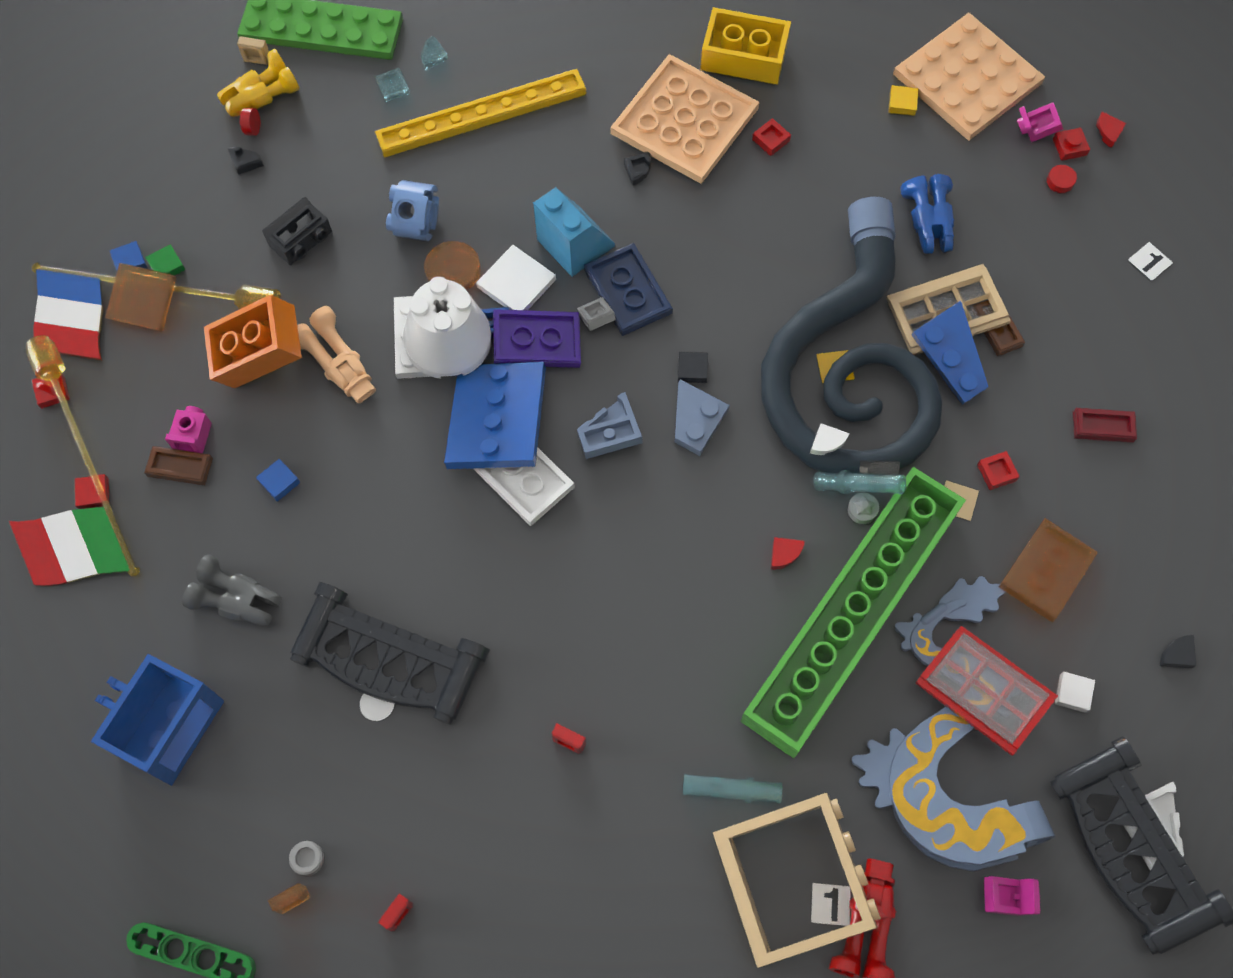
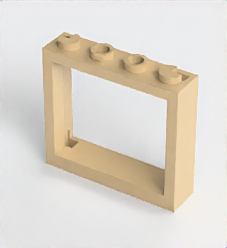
(743, 896)

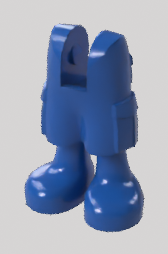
(930, 220)

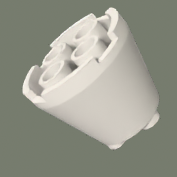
(445, 330)

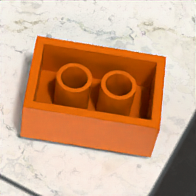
(252, 342)

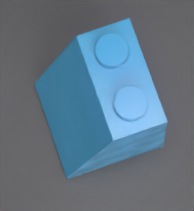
(568, 232)

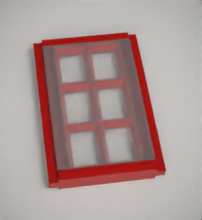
(986, 690)

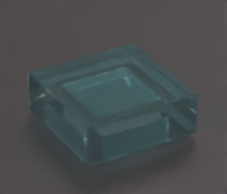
(392, 84)

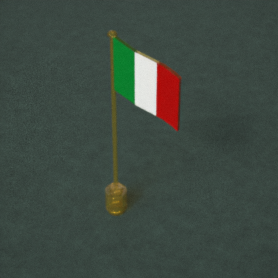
(75, 541)

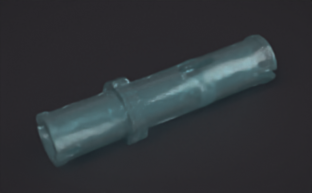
(847, 482)
(733, 788)

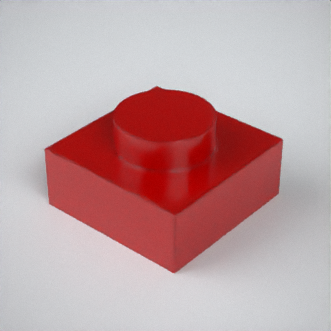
(1071, 144)

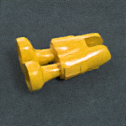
(251, 88)

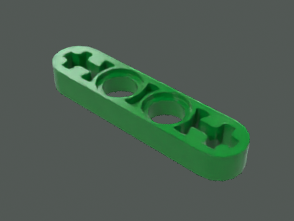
(192, 949)

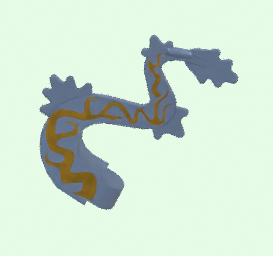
(907, 767)

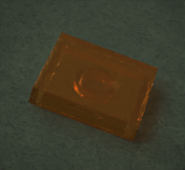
(140, 297)

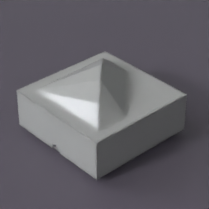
(596, 313)

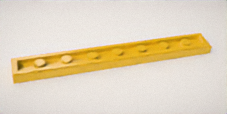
(480, 112)

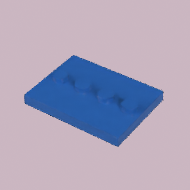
(496, 416)

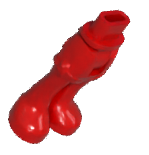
(881, 889)

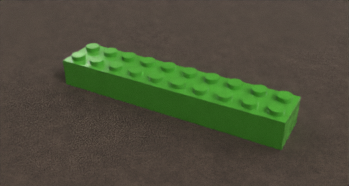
(851, 613)

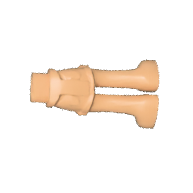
(346, 367)

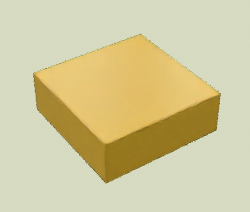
(903, 100)

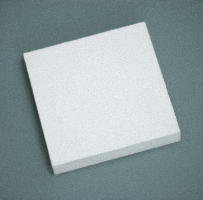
(516, 280)

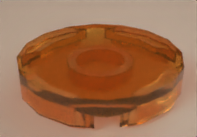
(453, 262)

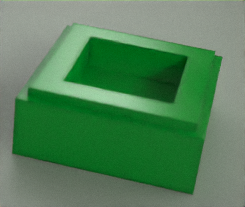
(165, 261)

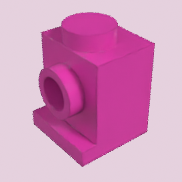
(192, 437)

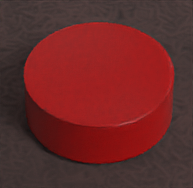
(250, 121)
(1061, 178)

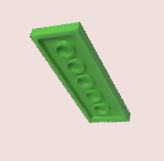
(323, 26)

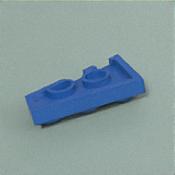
(953, 353)

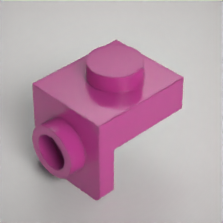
(1040, 122)
(1011, 896)

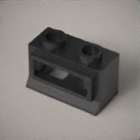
(303, 240)

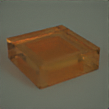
(289, 898)

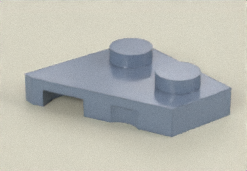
(697, 417)

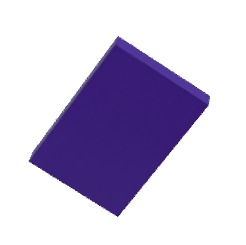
(536, 337)

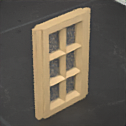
(926, 301)

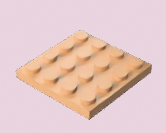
(969, 76)
(685, 118)

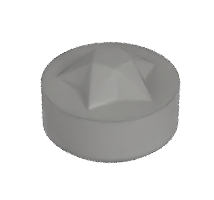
(863, 508)

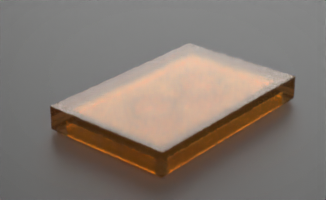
(1048, 570)

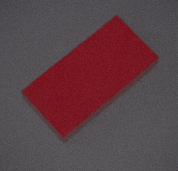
(1104, 425)

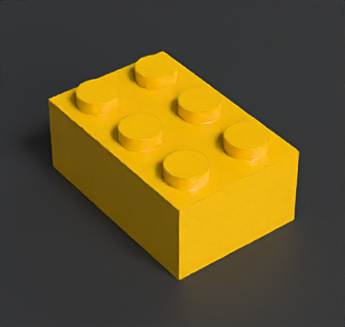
(745, 45)

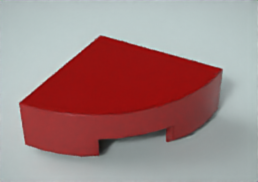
(1109, 128)
(785, 552)

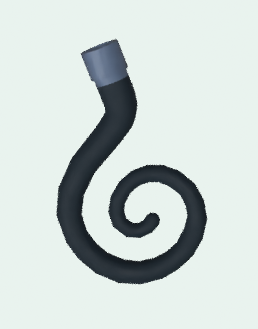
(872, 236)

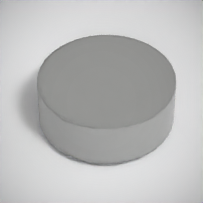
(306, 858)

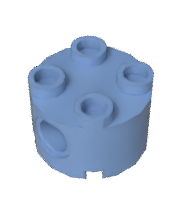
(425, 205)

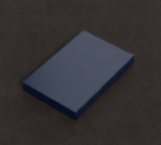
(628, 289)

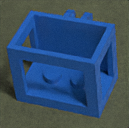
(157, 718)

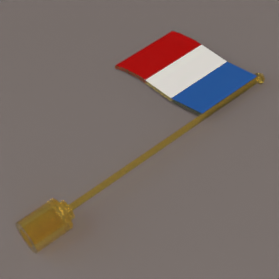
(72, 307)

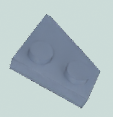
(610, 429)

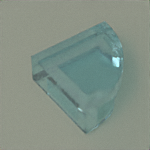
(432, 53)

